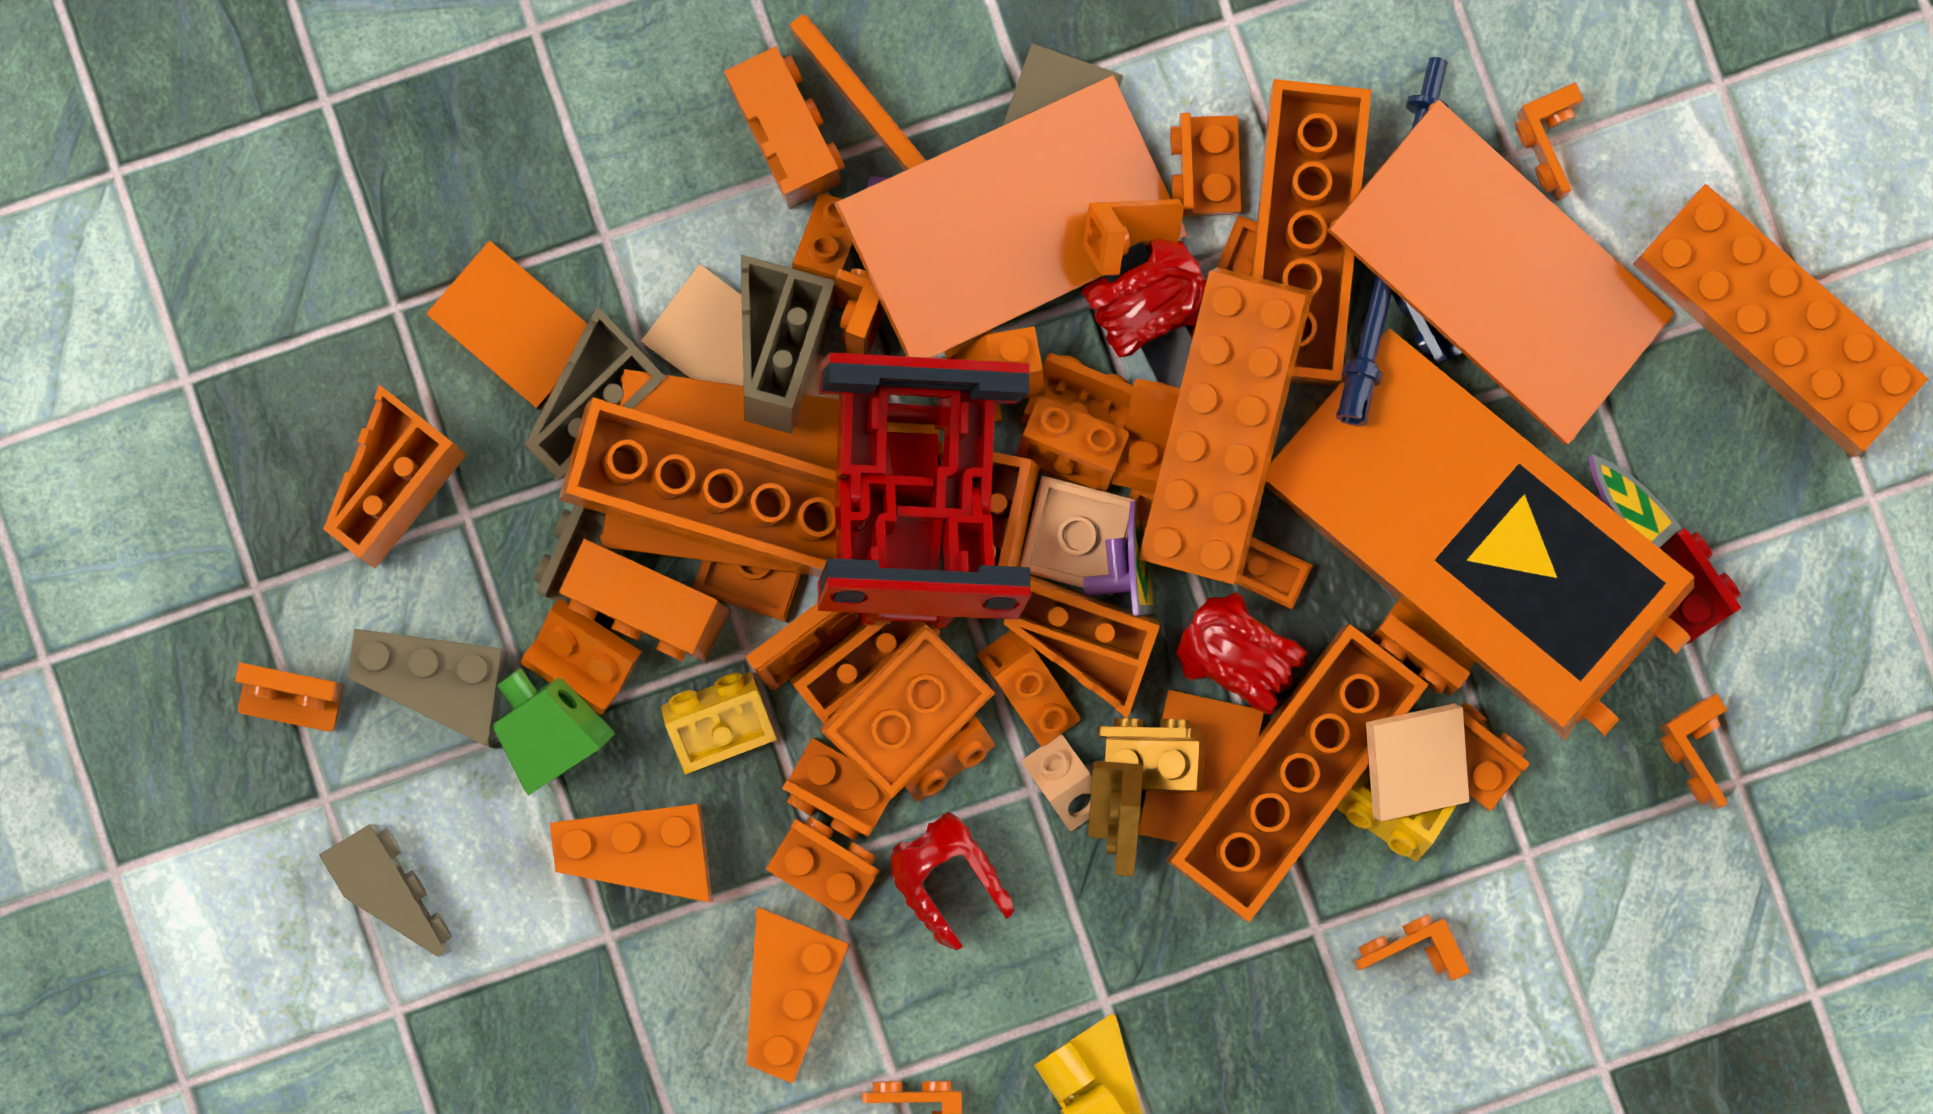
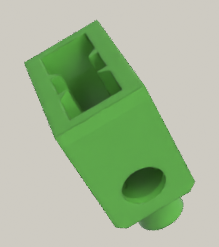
(546, 729)

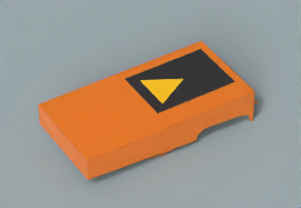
(1484, 538)

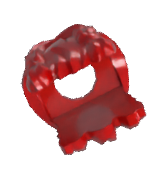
(1148, 298)
(1238, 652)
(916, 859)

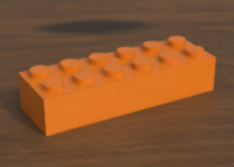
(1306, 182)
(1780, 321)
(1225, 425)
(702, 487)
(1294, 773)

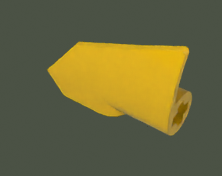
(1092, 1073)

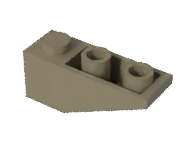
(375, 881)

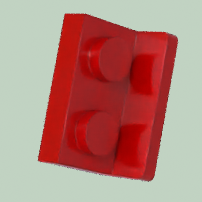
(1712, 594)

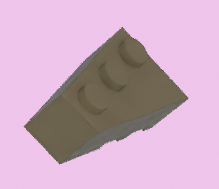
(781, 338)
(590, 372)
(433, 677)

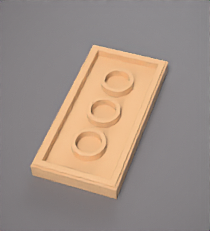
(704, 333)

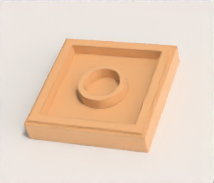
(1071, 531)
(1417, 762)

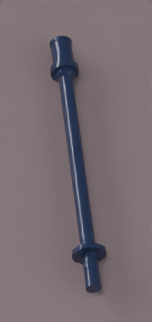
(1362, 372)

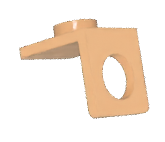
(1061, 779)

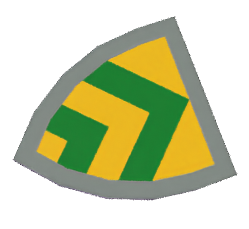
(1632, 501)
(1118, 579)

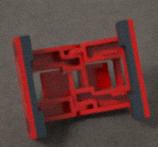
(892, 551)

